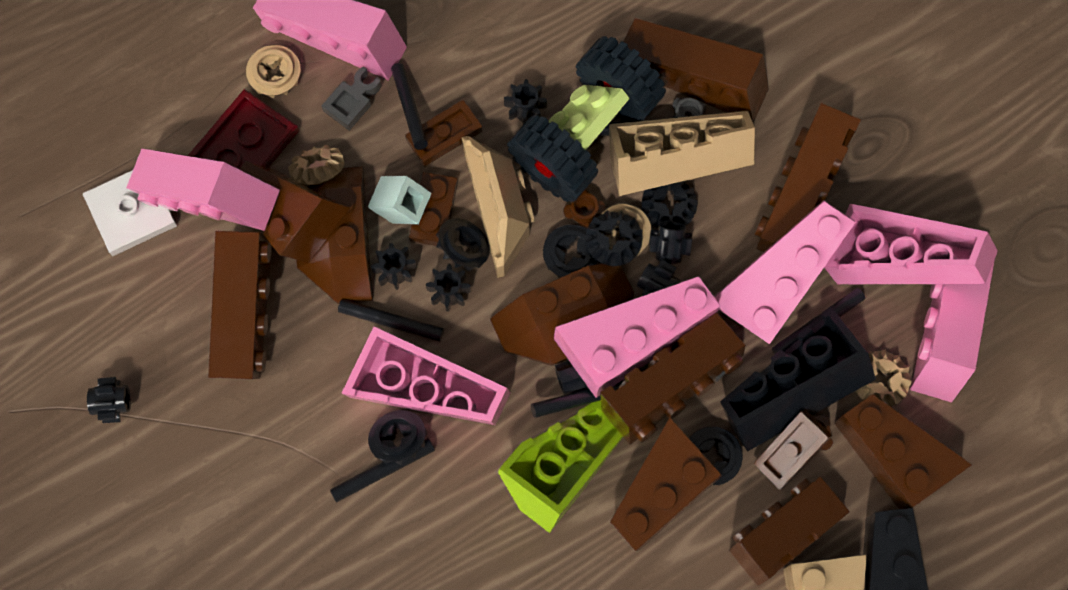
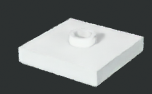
(123, 218)

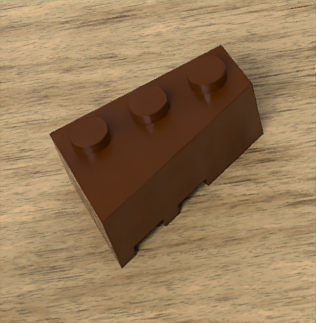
(300, 215)
(898, 452)
(664, 487)
(787, 529)

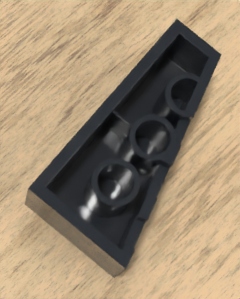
(808, 376)
(893, 552)

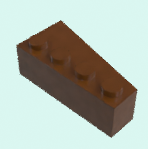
(702, 67)
(809, 173)
(239, 305)
(672, 379)

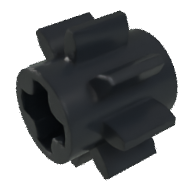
(525, 92)
(670, 242)
(394, 275)
(657, 277)
(440, 283)
(109, 400)

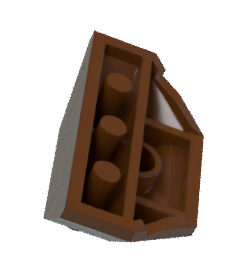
(343, 260)
(530, 321)

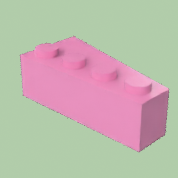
(339, 28)
(202, 188)
(909, 250)
(780, 277)
(630, 334)
(950, 339)
(415, 379)

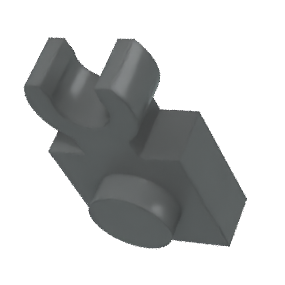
(349, 102)

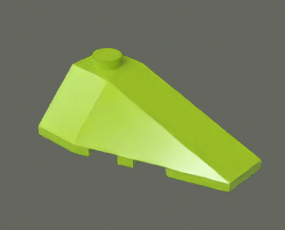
(556, 466)

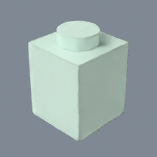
(399, 200)

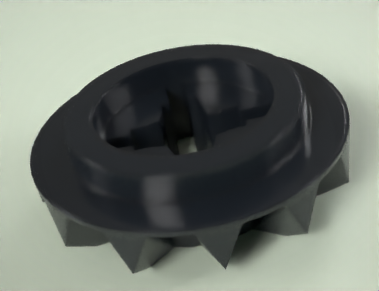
(682, 212)
(469, 236)
(564, 238)
(623, 251)
(385, 431)
(727, 447)

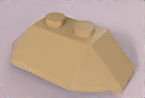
(499, 202)

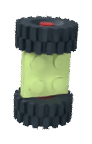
(612, 83)

